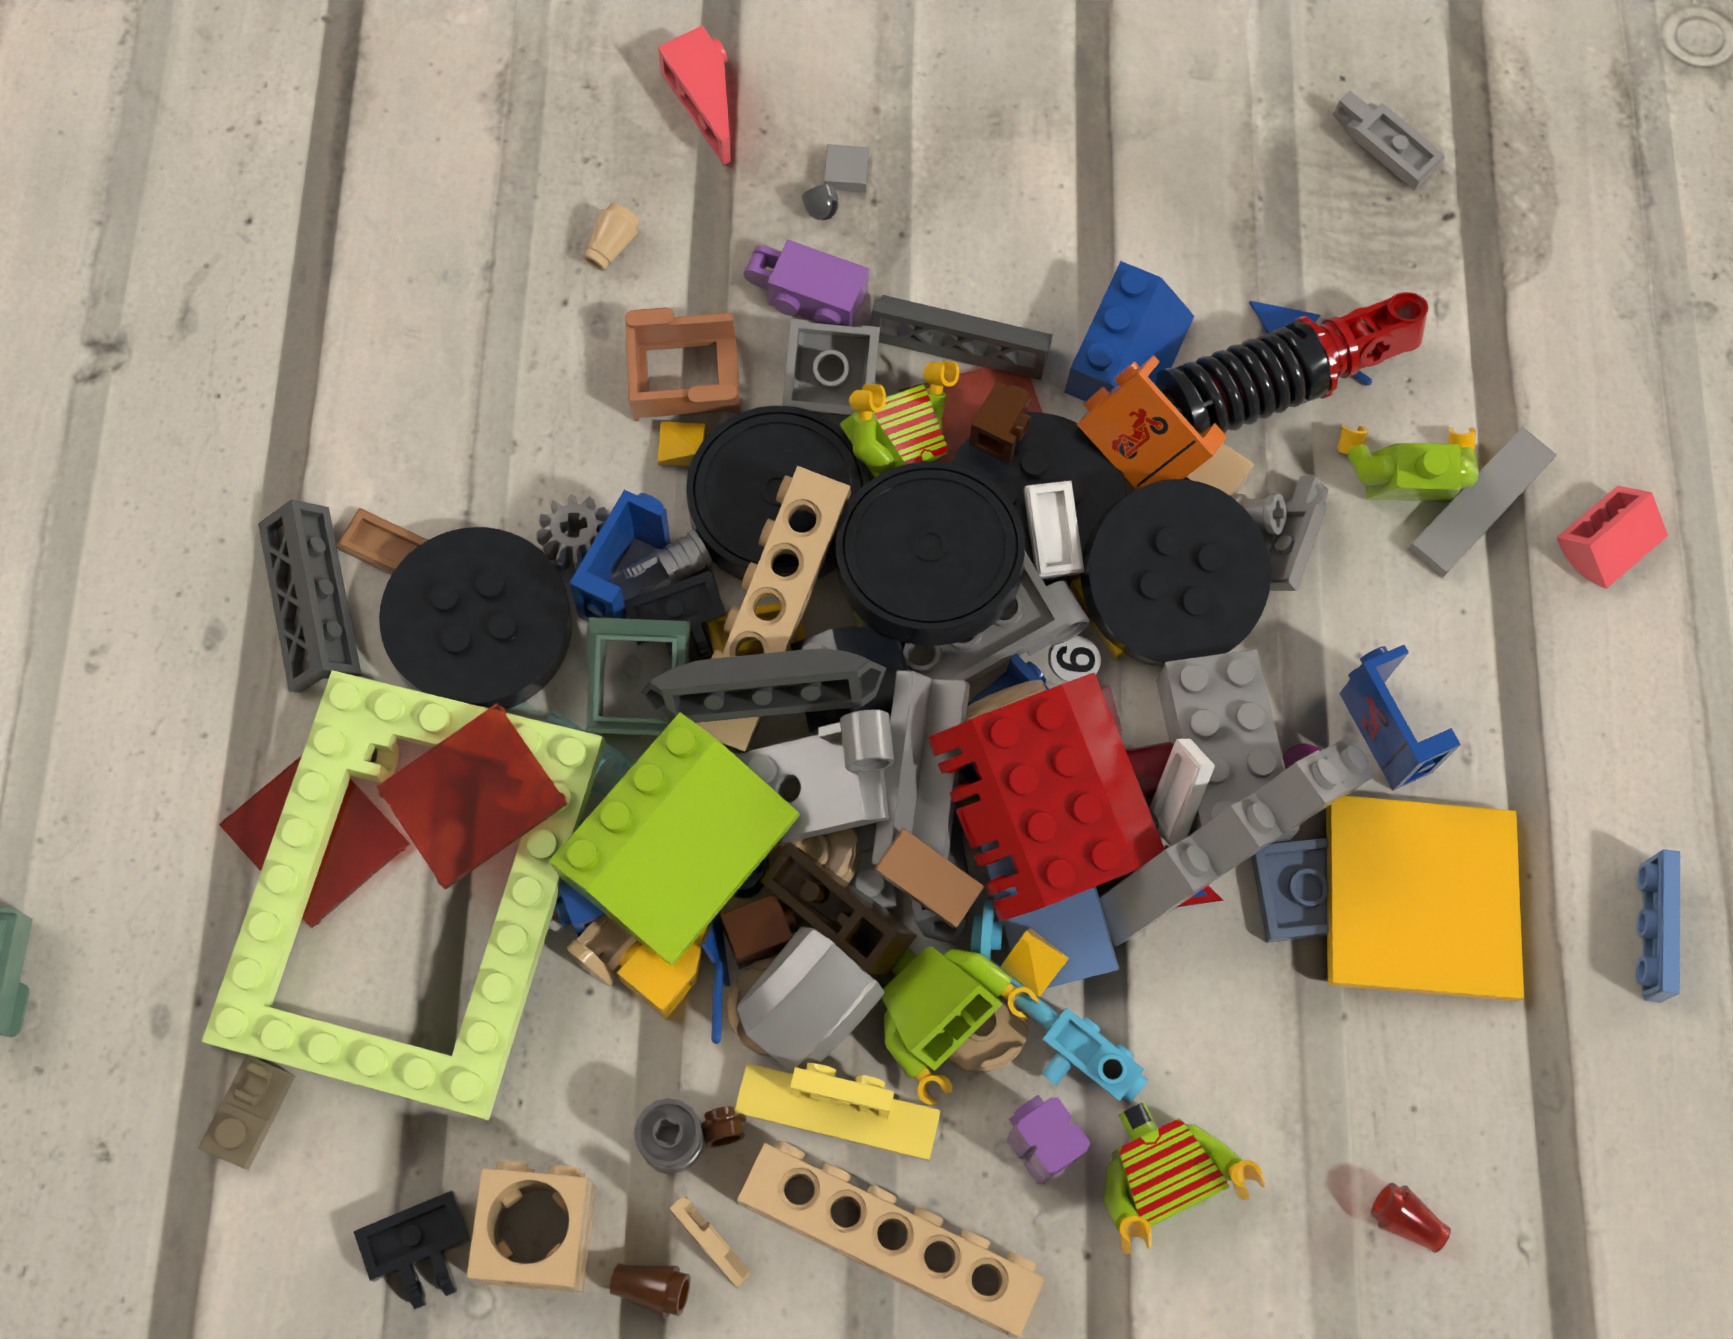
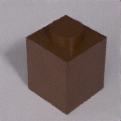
(758, 929)

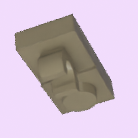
(247, 1112)

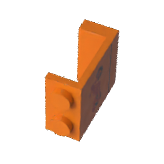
(1144, 430)

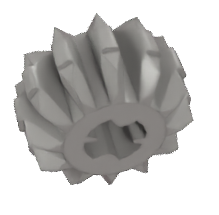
(559, 528)

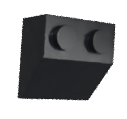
(865, 643)

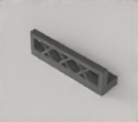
(961, 337)
(314, 588)

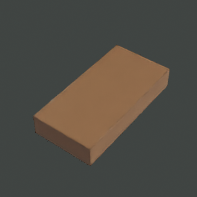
(377, 541)
(928, 878)

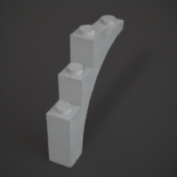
(1233, 838)

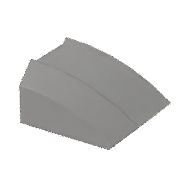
(827, 366)
(807, 1001)

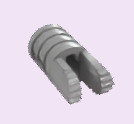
(675, 561)

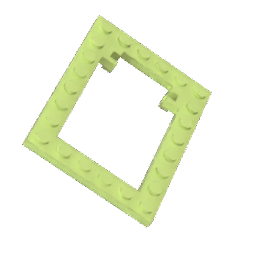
(348, 727)

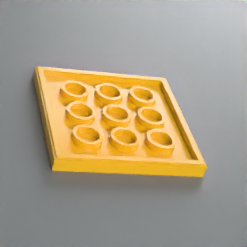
(1423, 898)

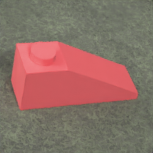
(697, 76)

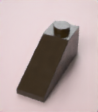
(839, 910)

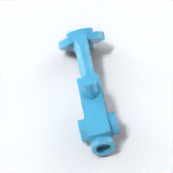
(1073, 1038)

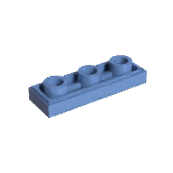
(1659, 926)

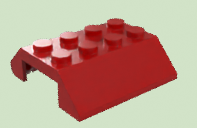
(1050, 795)

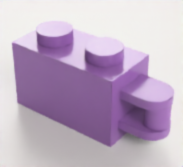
(809, 283)

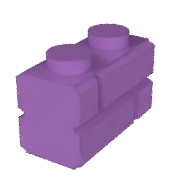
(1046, 1137)

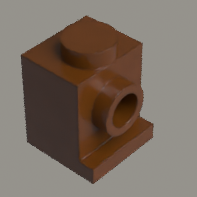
(1001, 421)

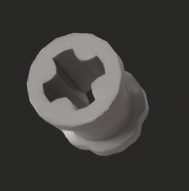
(1267, 513)

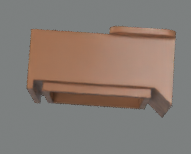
(661, 330)

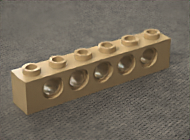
(827, 502)
(1004, 1311)

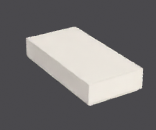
(1053, 529)
(1181, 790)

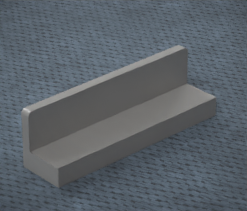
(914, 784)

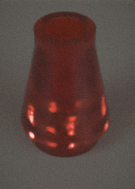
(1406, 1216)

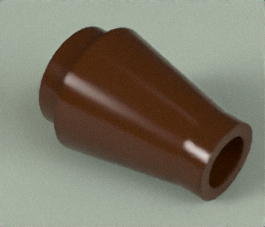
(654, 1288)

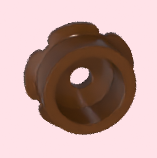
(722, 1126)

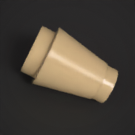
(611, 235)

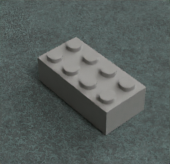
(1229, 717)

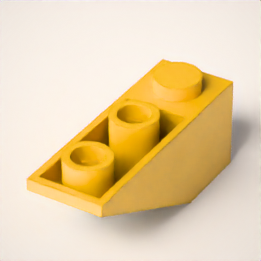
(658, 982)

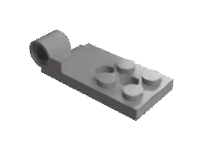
(1032, 622)
(837, 774)

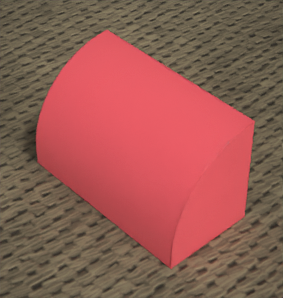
(1613, 535)

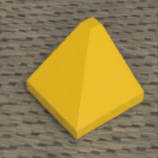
(679, 442)
(1034, 962)

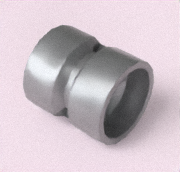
(669, 1136)

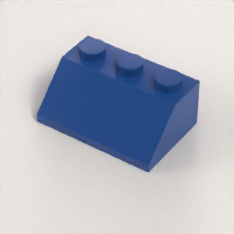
(1133, 323)

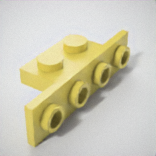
(838, 1108)

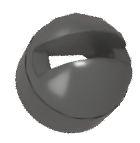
(821, 202)

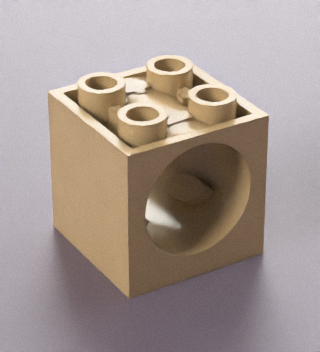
(503, 1188)

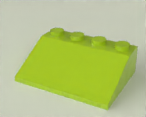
(674, 839)

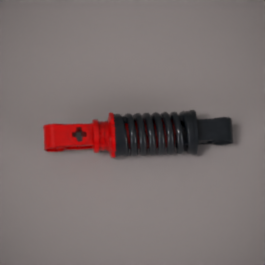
(1291, 363)

